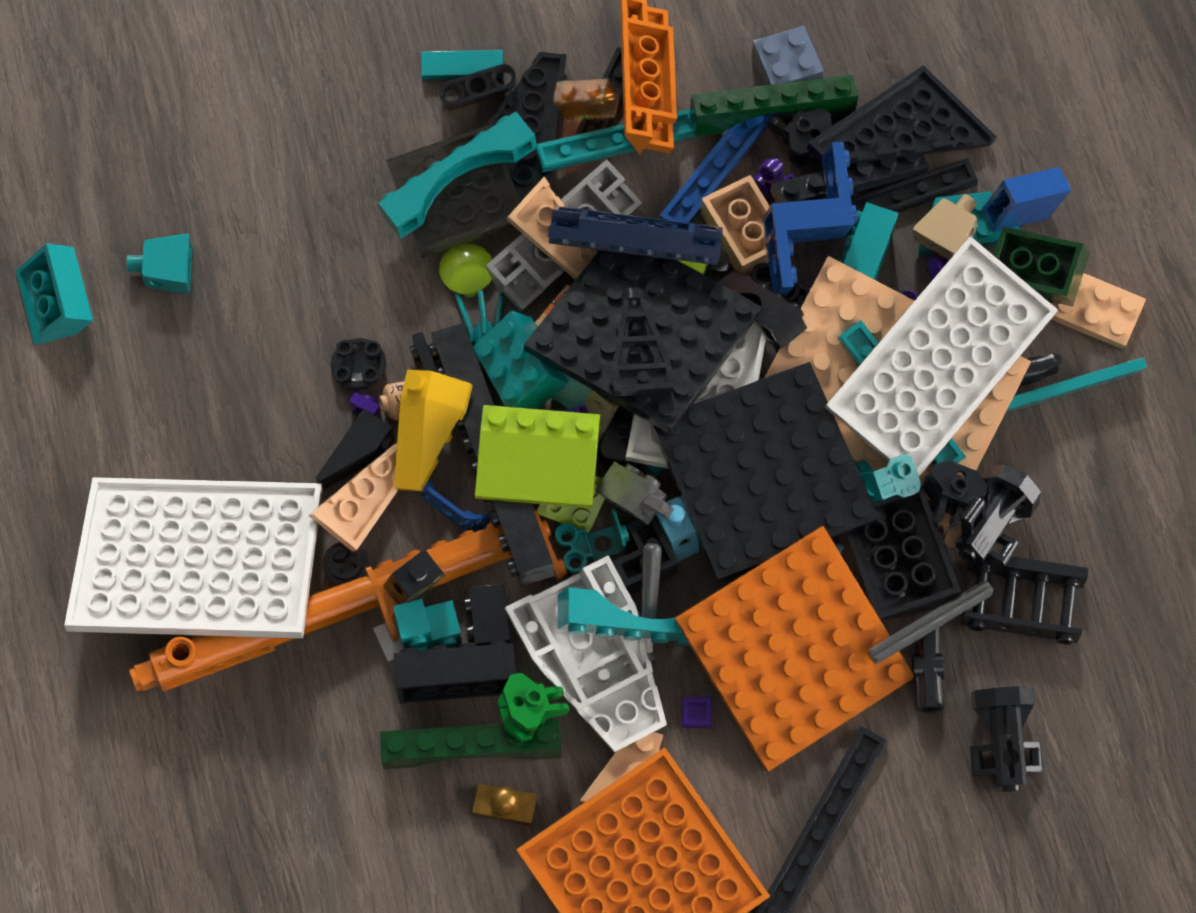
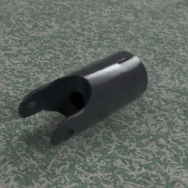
(1040, 368)

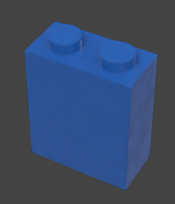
(1026, 199)

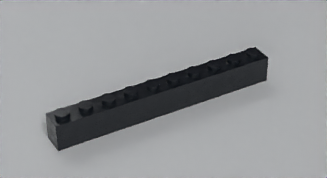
(515, 520)

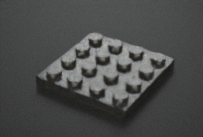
(466, 207)

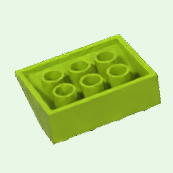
(537, 456)

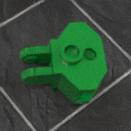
(528, 706)

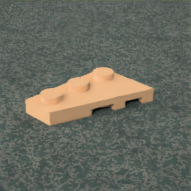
(623, 762)

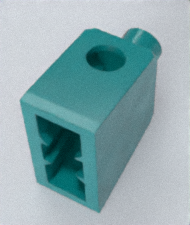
(165, 263)

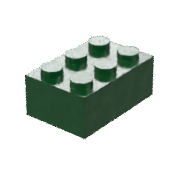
(1044, 263)

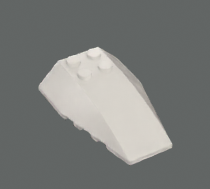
(600, 677)

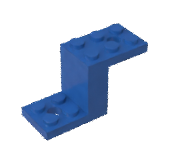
(809, 219)

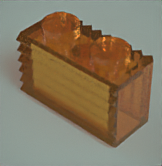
(586, 98)

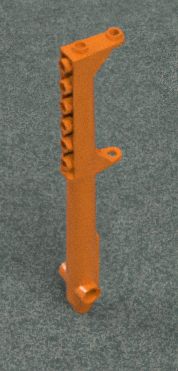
(215, 653)

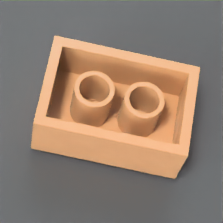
(740, 212)

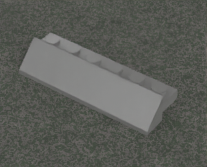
(525, 270)

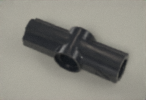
(928, 672)

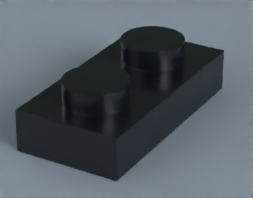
(421, 352)

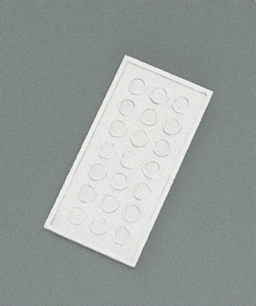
(942, 357)

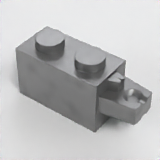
(633, 493)

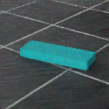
(456, 64)

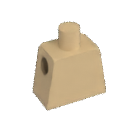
(947, 226)

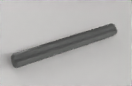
(930, 622)

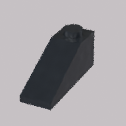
(358, 448)

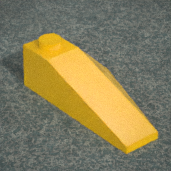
(427, 416)

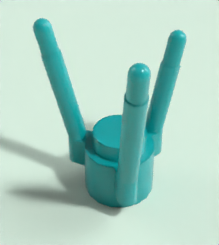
(483, 326)

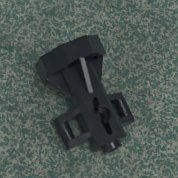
(1008, 499)
(1005, 714)

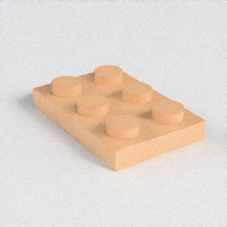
(1101, 311)

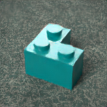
(427, 626)

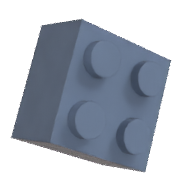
(786, 57)

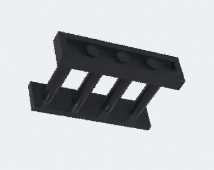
(1041, 574)

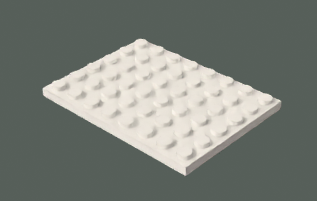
(195, 558)

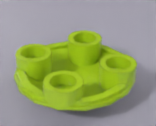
(464, 269)

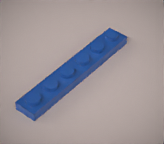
(715, 169)

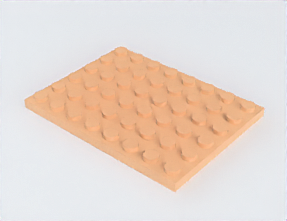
(838, 302)

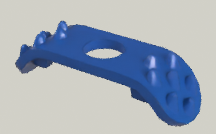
(466, 520)

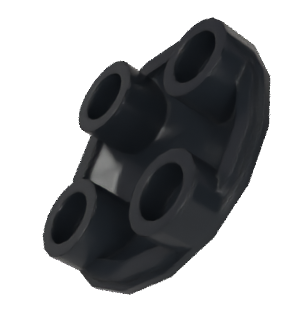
(358, 363)

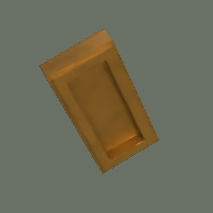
(504, 804)

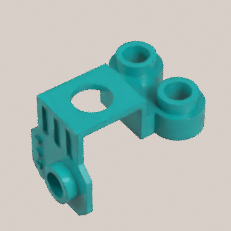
(897, 478)
(583, 546)

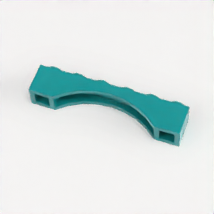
(502, 143)
(590, 612)

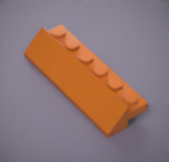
(648, 76)

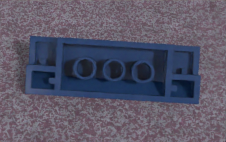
(635, 235)

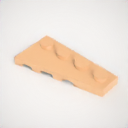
(533, 220)
(360, 502)

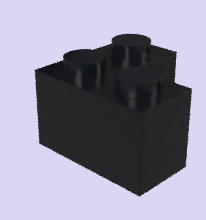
(630, 566)

